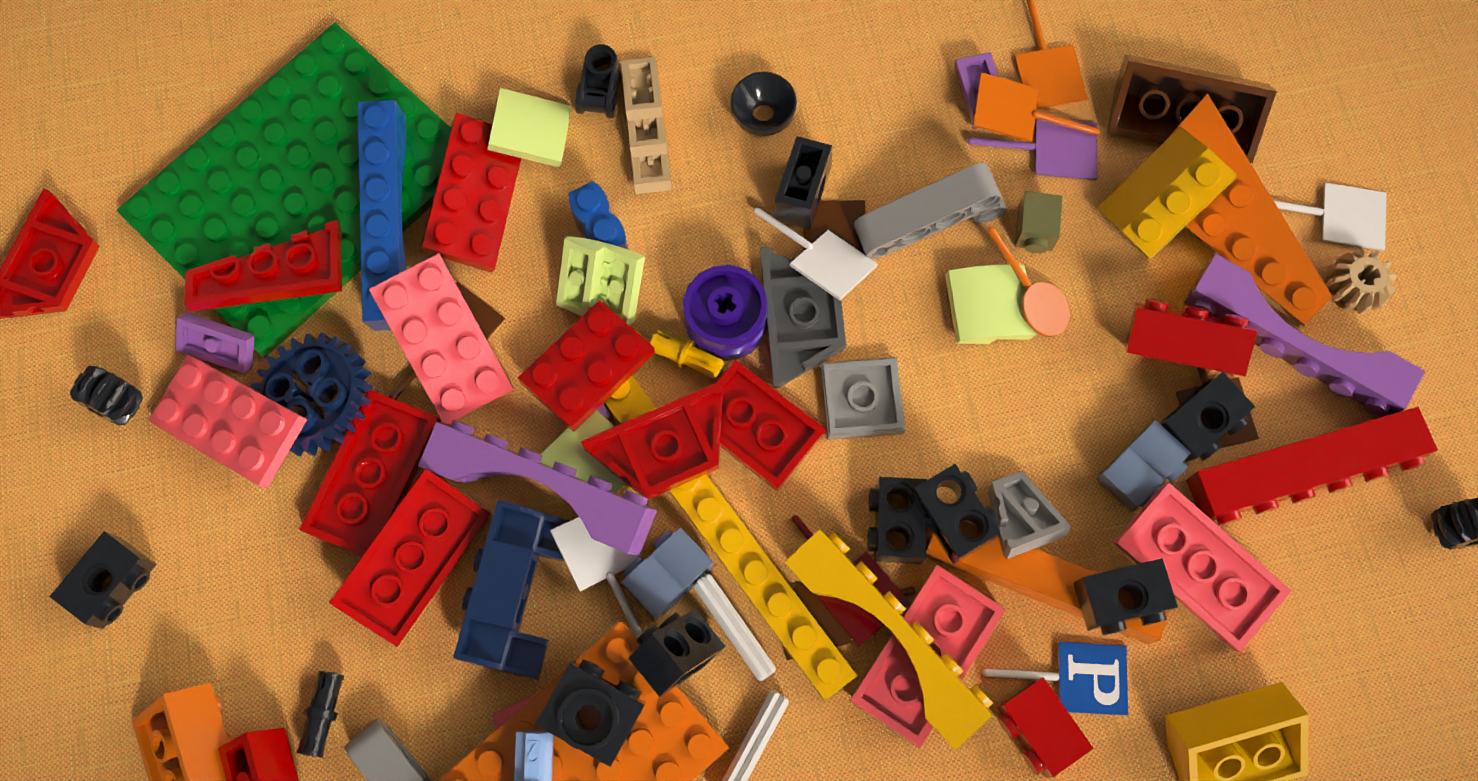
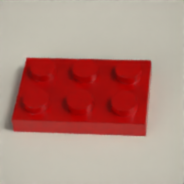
(586, 365)
(764, 427)

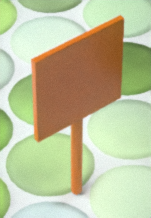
(1051, 70)
(1011, 109)

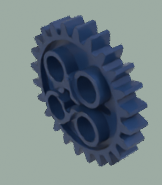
(339, 372)

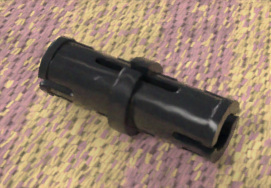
(320, 714)

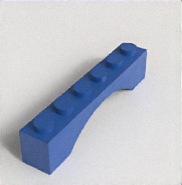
(381, 166)

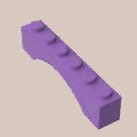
(1375, 380)
(608, 517)

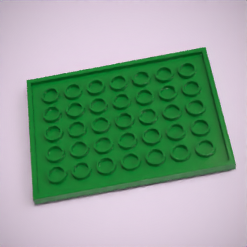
(283, 169)

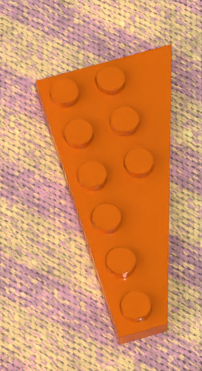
(1249, 227)

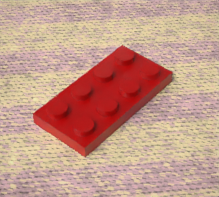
(470, 197)
(369, 473)
(410, 558)

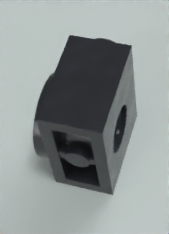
(583, 686)

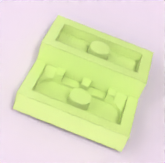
(529, 127)
(599, 272)
(987, 304)
(569, 451)

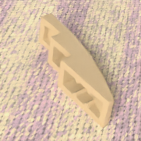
(646, 125)

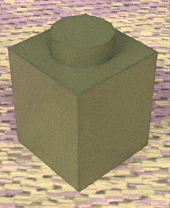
(1038, 222)

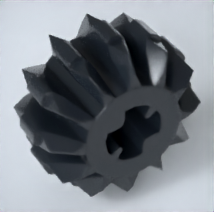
(106, 395)
(1457, 524)

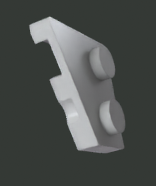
(1024, 515)

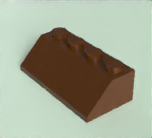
(1157, 96)

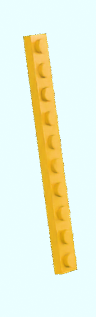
(749, 566)

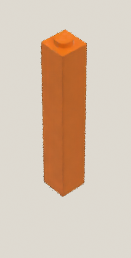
(1037, 577)

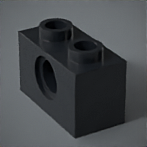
(803, 182)
(1222, 402)
(1147, 584)
(82, 587)

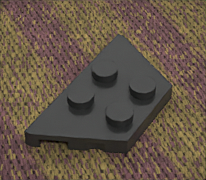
(801, 320)

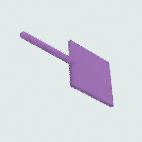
(1057, 149)

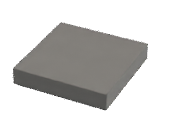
(862, 398)

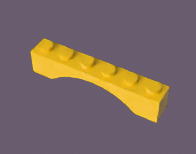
(947, 700)

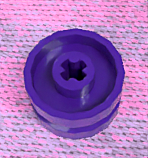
(730, 292)

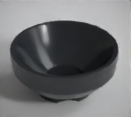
(766, 90)

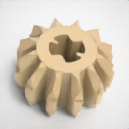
(1361, 281)

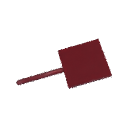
(854, 619)

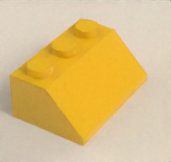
(1167, 192)
(1241, 738)

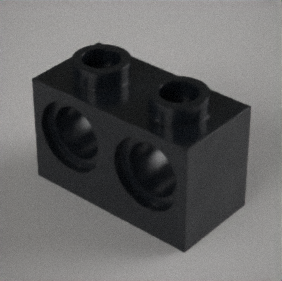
(945, 518)
(905, 521)
(675, 651)

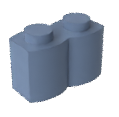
(1144, 466)
(667, 573)

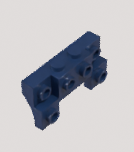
(502, 589)

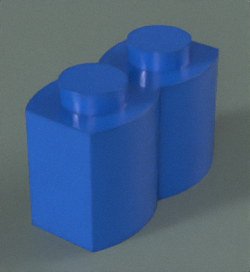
(594, 215)

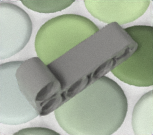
(930, 210)
(383, 756)

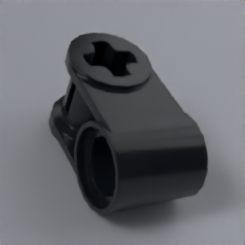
(598, 87)

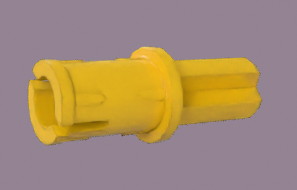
(686, 354)

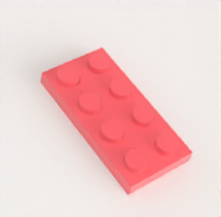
(441, 339)
(227, 421)
(1204, 565)
(959, 623)

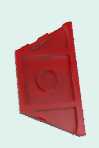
(45, 261)
(664, 444)

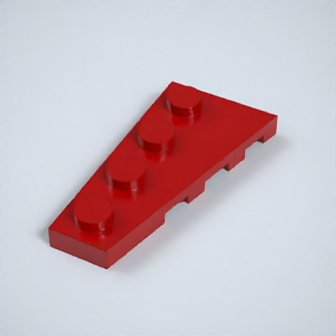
(289, 270)

